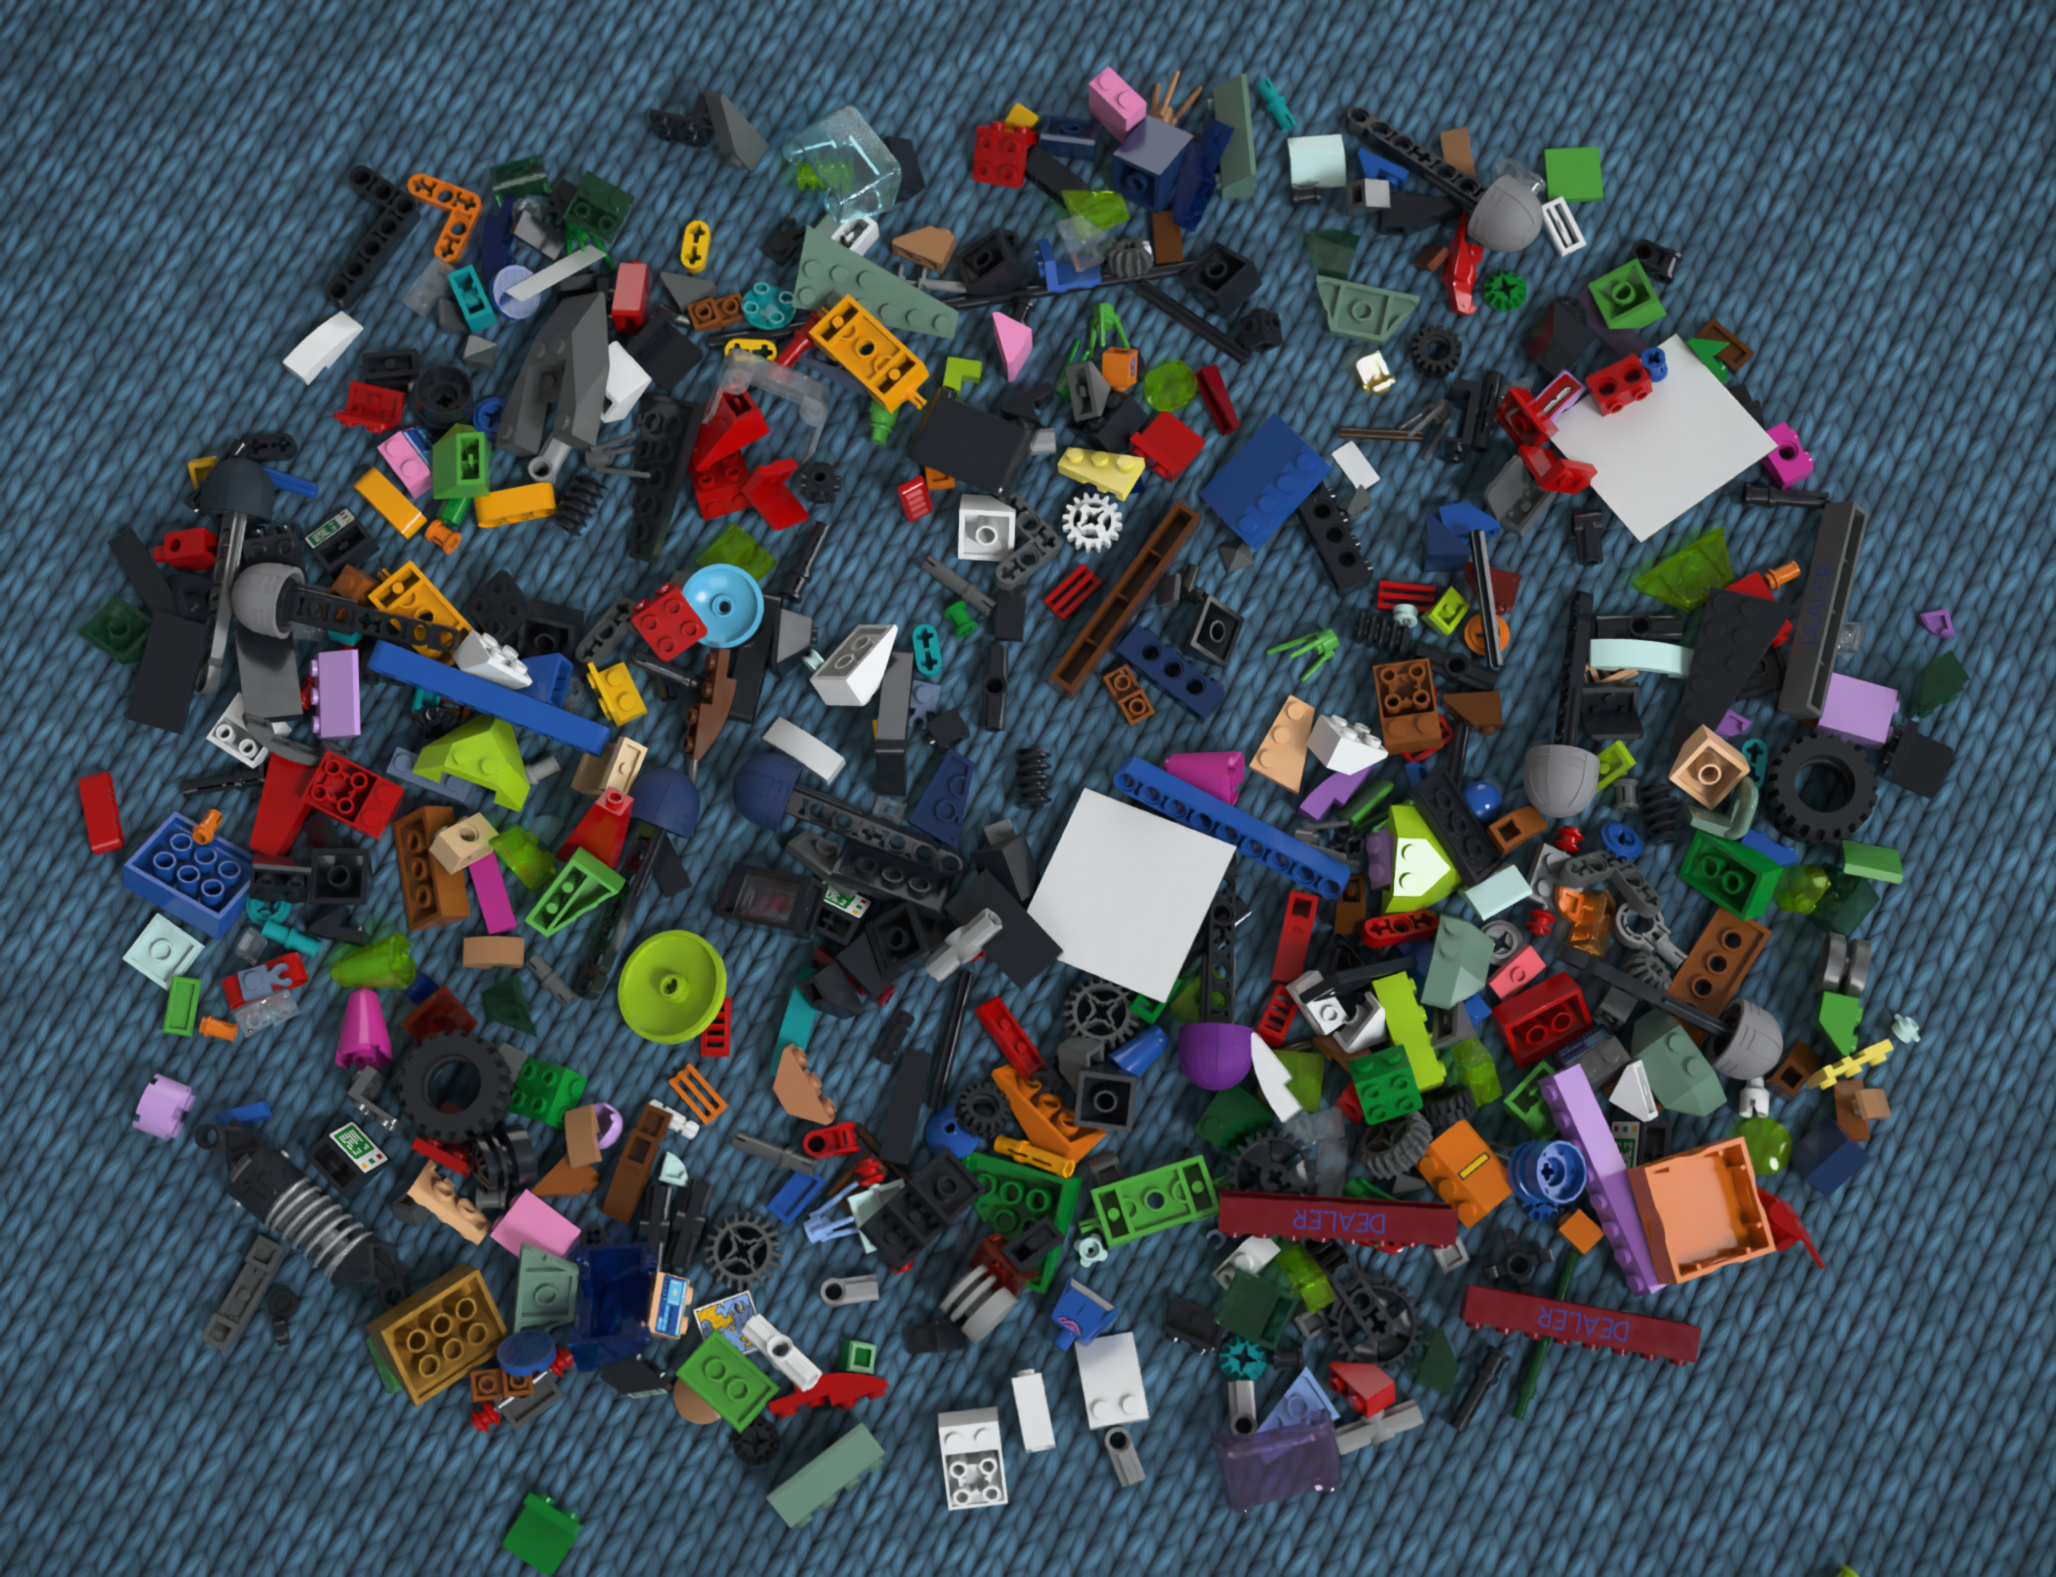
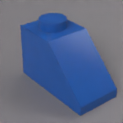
(1464, 517)

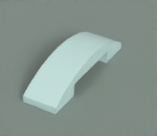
(1640, 655)

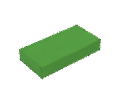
(182, 1006)

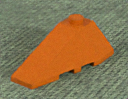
(1046, 1117)

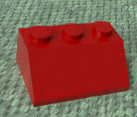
(1542, 1019)

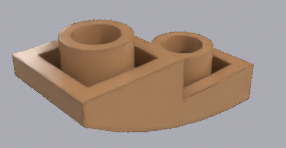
(1458, 150)
(493, 951)
(1871, 1104)
(581, 1137)

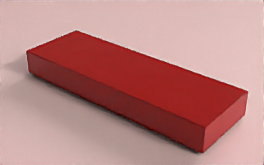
(1010, 1037)

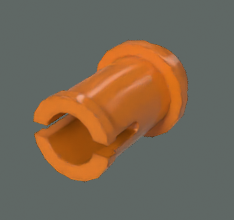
(1781, 575)
(204, 832)
(218, 1028)

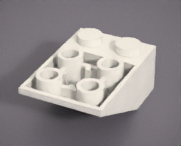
(972, 1458)

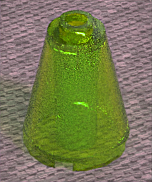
(377, 965)

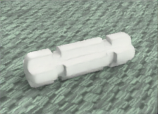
(679, 1122)

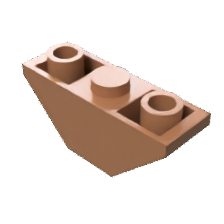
(800, 1089)

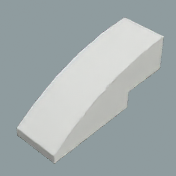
(322, 347)
(804, 748)
(1273, 1078)

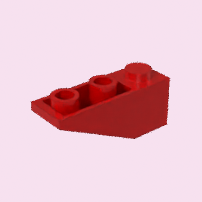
(1294, 937)

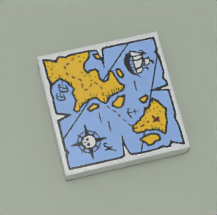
(729, 1319)

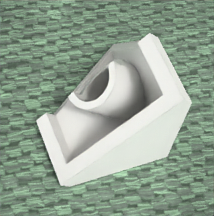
(1365, 1027)

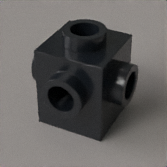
(1261, 330)
(823, 491)

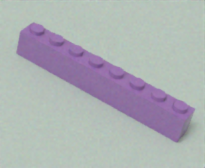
(1607, 1180)

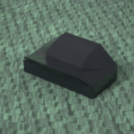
(392, 369)

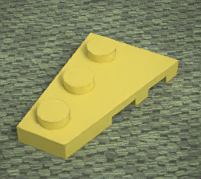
(1105, 470)
(1850, 1065)

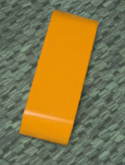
(390, 503)
(515, 505)

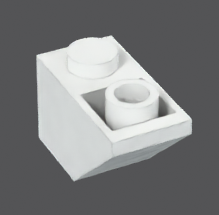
(1250, 1256)

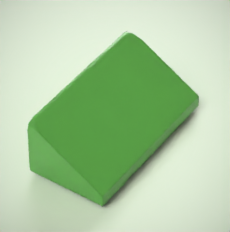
(1366, 802)

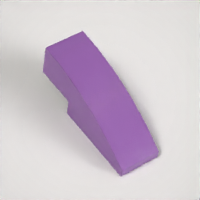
(1334, 790)

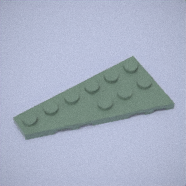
(832, 271)

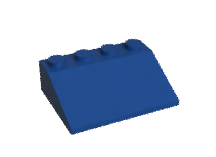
(1265, 481)
(189, 879)

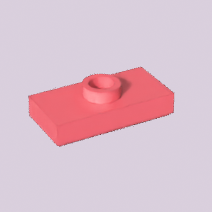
(1515, 973)

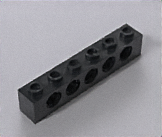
(1344, 579)

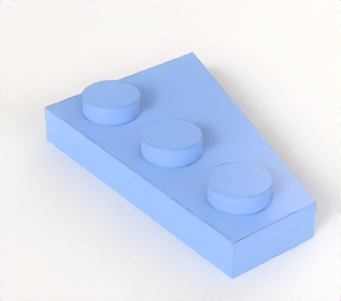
(1299, 1402)

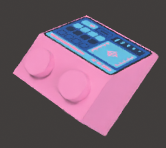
(411, 458)

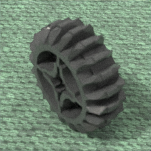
(1111, 1005)
(1394, 1145)
(731, 1258)

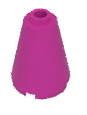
(1210, 772)
(364, 1033)

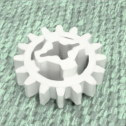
(1086, 513)

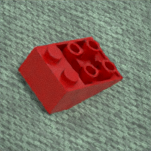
(732, 427)
(353, 796)

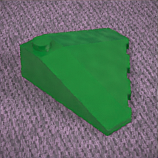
(1021, 1197)

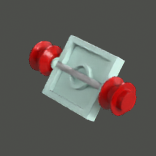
(869, 1202)

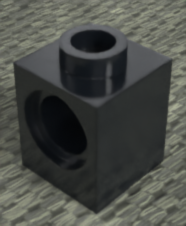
(946, 731)

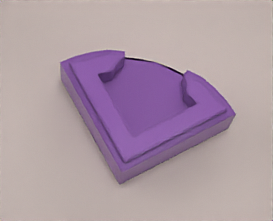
(1937, 623)
(1732, 725)

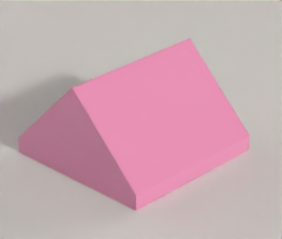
(1013, 343)

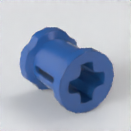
(1655, 363)

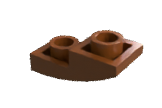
(718, 313)
(1128, 695)
(1332, 1049)
(1845, 1114)
(497, 1384)

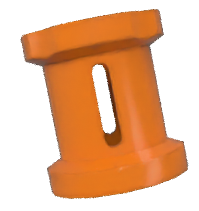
(443, 536)

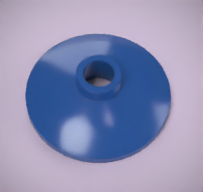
(957, 1141)

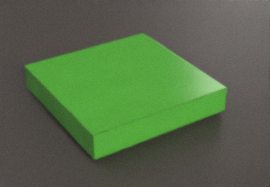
(1573, 174)
(1871, 861)

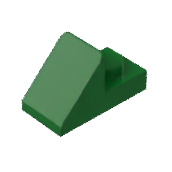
(1705, 351)

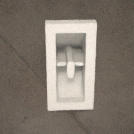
(1634, 1093)

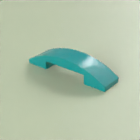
(796, 1023)

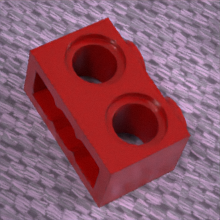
(1615, 380)

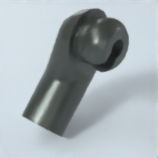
(677, 318)
(1189, 587)

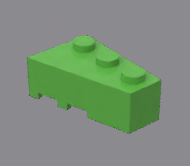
(574, 891)

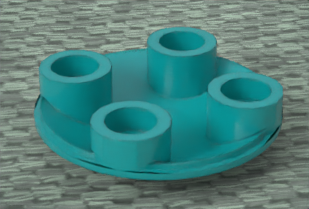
(768, 307)

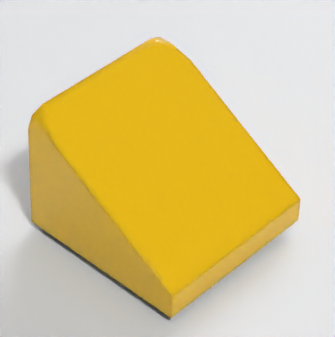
(1021, 116)
(200, 468)

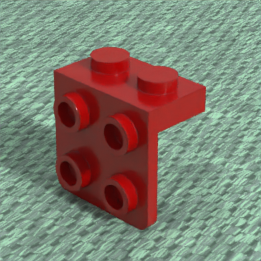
(1002, 153)
(372, 406)
(1166, 446)
(1556, 474)
(720, 486)
(772, 497)
(668, 621)

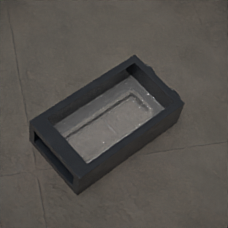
(771, 901)

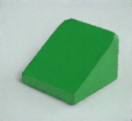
(857, 1357)

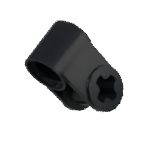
(1656, 260)

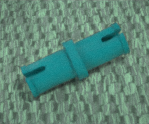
(1275, 104)
(291, 938)

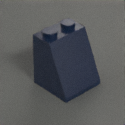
(1150, 163)

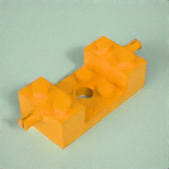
(888, 372)
(412, 595)

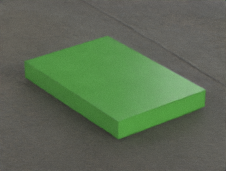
(727, 1381)

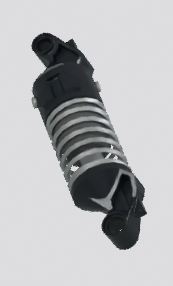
(284, 1201)

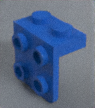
(1061, 275)

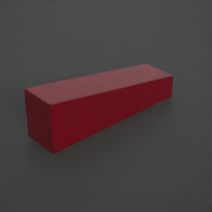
(1217, 399)

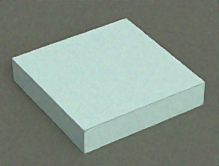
(163, 951)

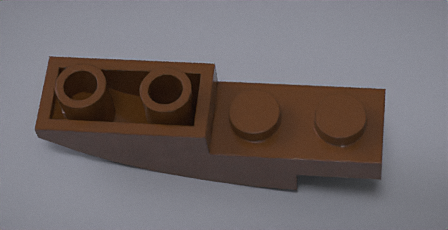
(709, 717)
(636, 1163)

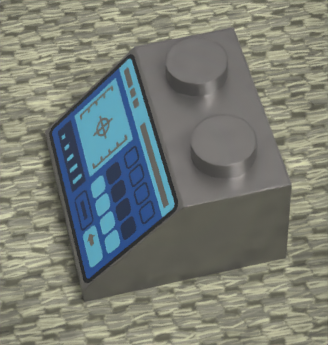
(1599, 1056)

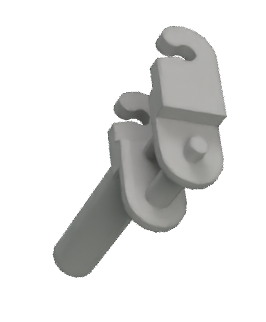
(934, 284)

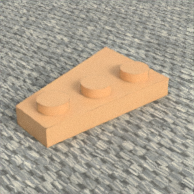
(1285, 747)
(441, 1199)

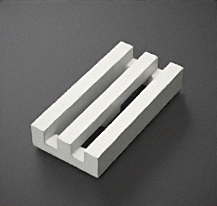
(1580, 242)

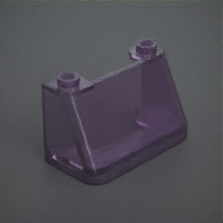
(1278, 1462)

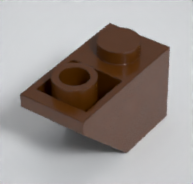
(1793, 1071)

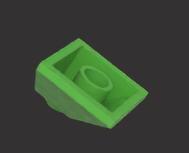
(1627, 297)

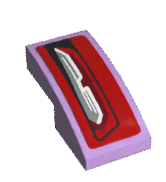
(1560, 395)

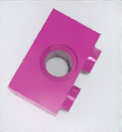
(1791, 471)

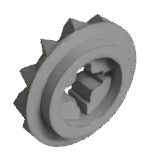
(1513, 940)

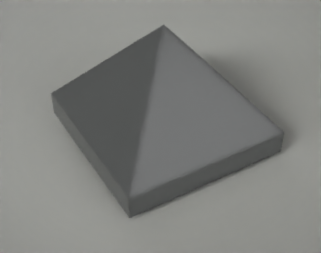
(1236, 555)

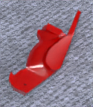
(1460, 270)
(1785, 1224)

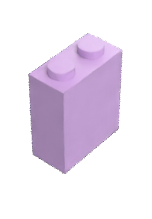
(1858, 711)

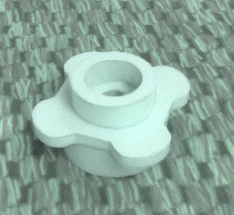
(1905, 1029)
(1093, 1242)

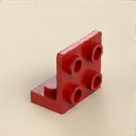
(448, 1155)

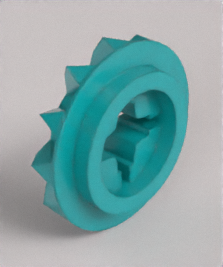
(259, 917)
(1231, 1366)

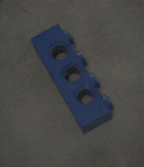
(1198, 705)

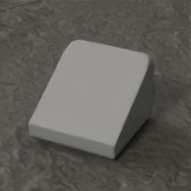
(1451, 1257)

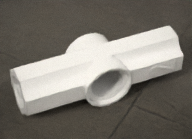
(769, 1341)

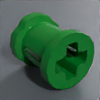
(960, 619)

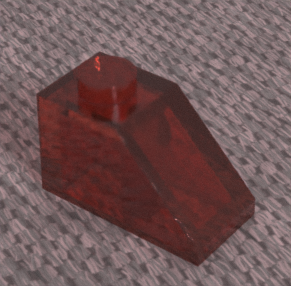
(1504, 587)

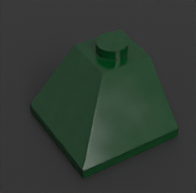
(1233, 1116)

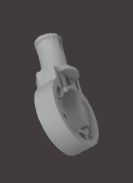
(1653, 941)

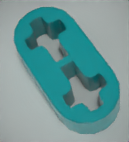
(920, 651)
(1760, 761)

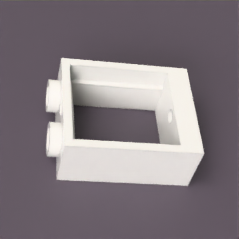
(1033, 1411)

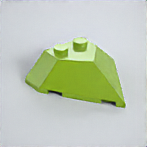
(480, 753)
(1420, 865)

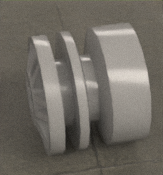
(978, 1303)

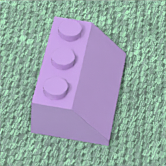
(335, 695)

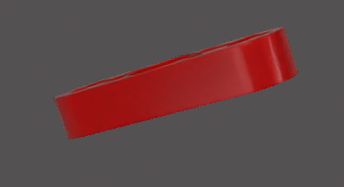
(1391, 936)

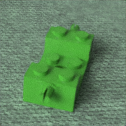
(1123, 1207)

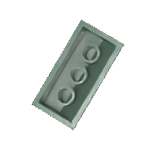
(1237, 163)
(826, 1476)

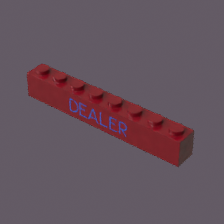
(1337, 1218)
(1579, 1323)

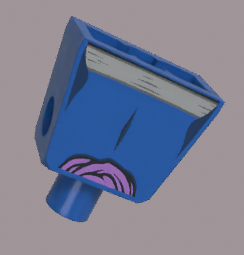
(1080, 1315)

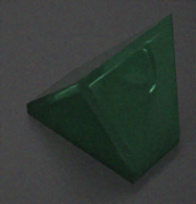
(1333, 252)
(509, 1005)

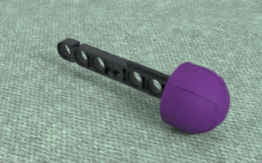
(1216, 1050)

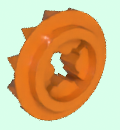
(1474, 629)

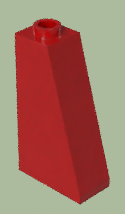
(280, 807)
(602, 829)

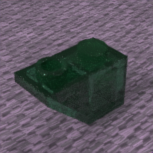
(1438, 1367)

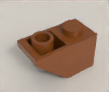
(354, 585)
(1516, 829)

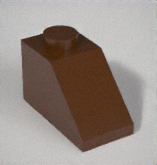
(1475, 709)
(1351, 907)

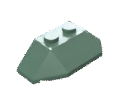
(1456, 962)
(1675, 1066)

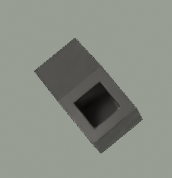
(1367, 196)

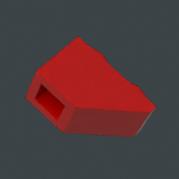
(1362, 1386)

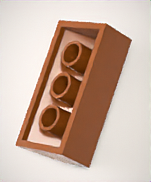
(429, 890)

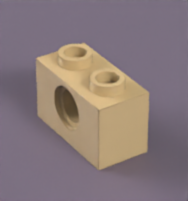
(463, 842)

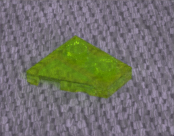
(1099, 207)

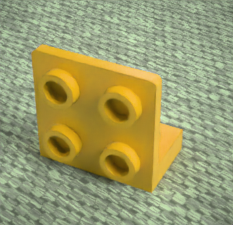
(619, 694)

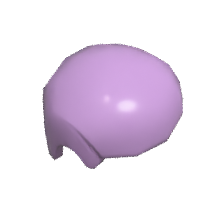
(609, 1123)

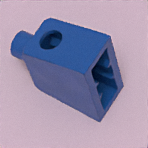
(550, 678)

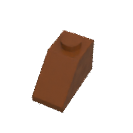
(566, 1182)

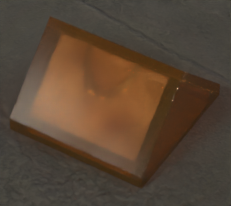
(1594, 924)

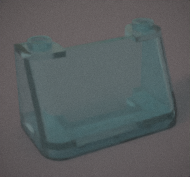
(850, 163)

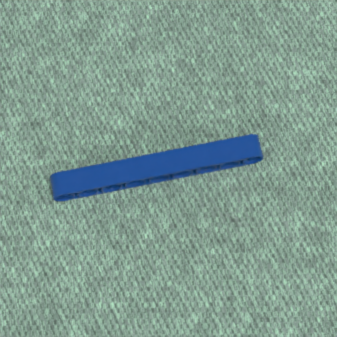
(489, 698)
(1232, 826)

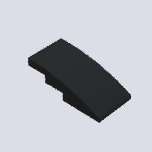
(922, 1209)

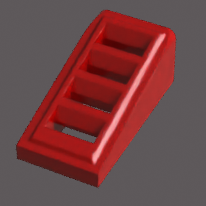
(914, 499)
(726, 1027)
(1269, 1031)

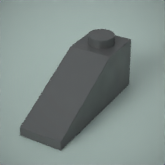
(734, 133)

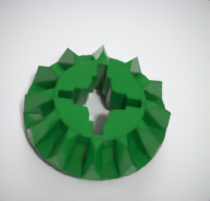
(1499, 300)

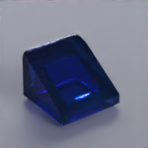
(421, 989)

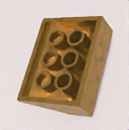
(439, 1333)

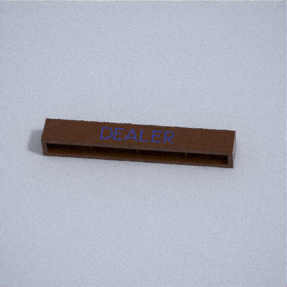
(1124, 601)

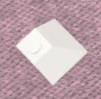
(985, 529)

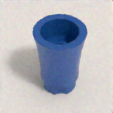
(1140, 1050)

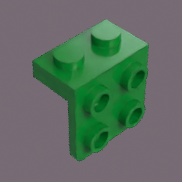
(1385, 1084)
(546, 1092)
(543, 1533)

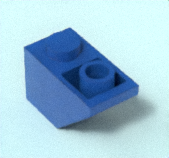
(1780, 853)

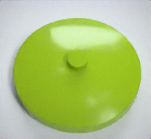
(672, 987)

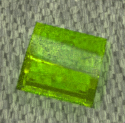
(741, 550)
(1307, 1080)

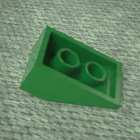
(1731, 874)

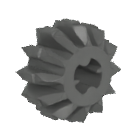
(1130, 257)
(1648, 970)

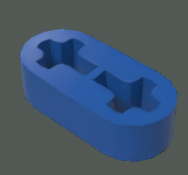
(246, 1114)

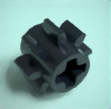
(1349, 841)

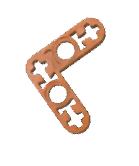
(458, 214)

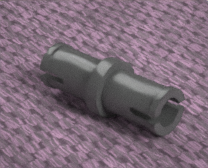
(550, 980)

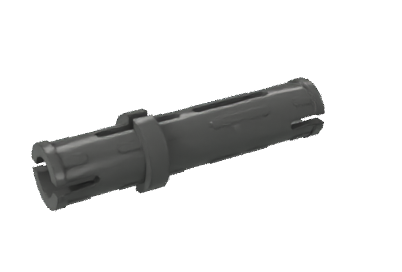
(968, 592)
(784, 1157)

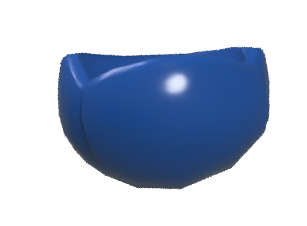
(1483, 800)

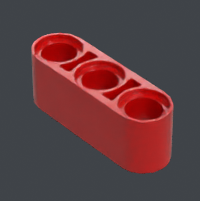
(101, 813)
(295, 972)

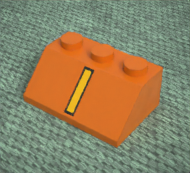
(1465, 1172)

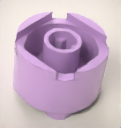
(163, 1108)

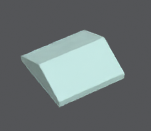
(1317, 160)
(1496, 891)

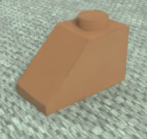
(926, 247)

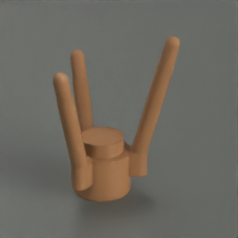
(1165, 112)

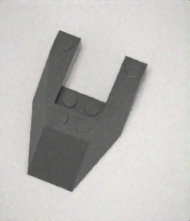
(563, 365)

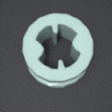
(1405, 614)
(813, 661)

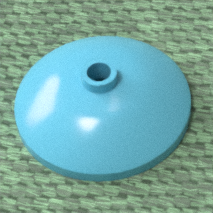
(729, 584)

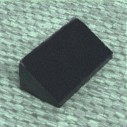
(323, 832)

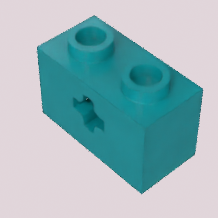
(472, 298)

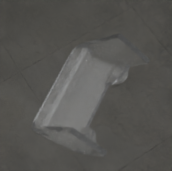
(746, 368)

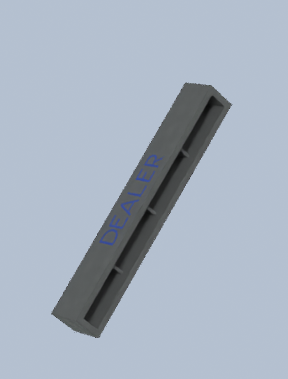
(1823, 610)

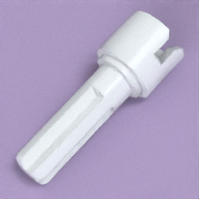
(1754, 1096)

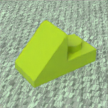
(1446, 612)
(1613, 764)

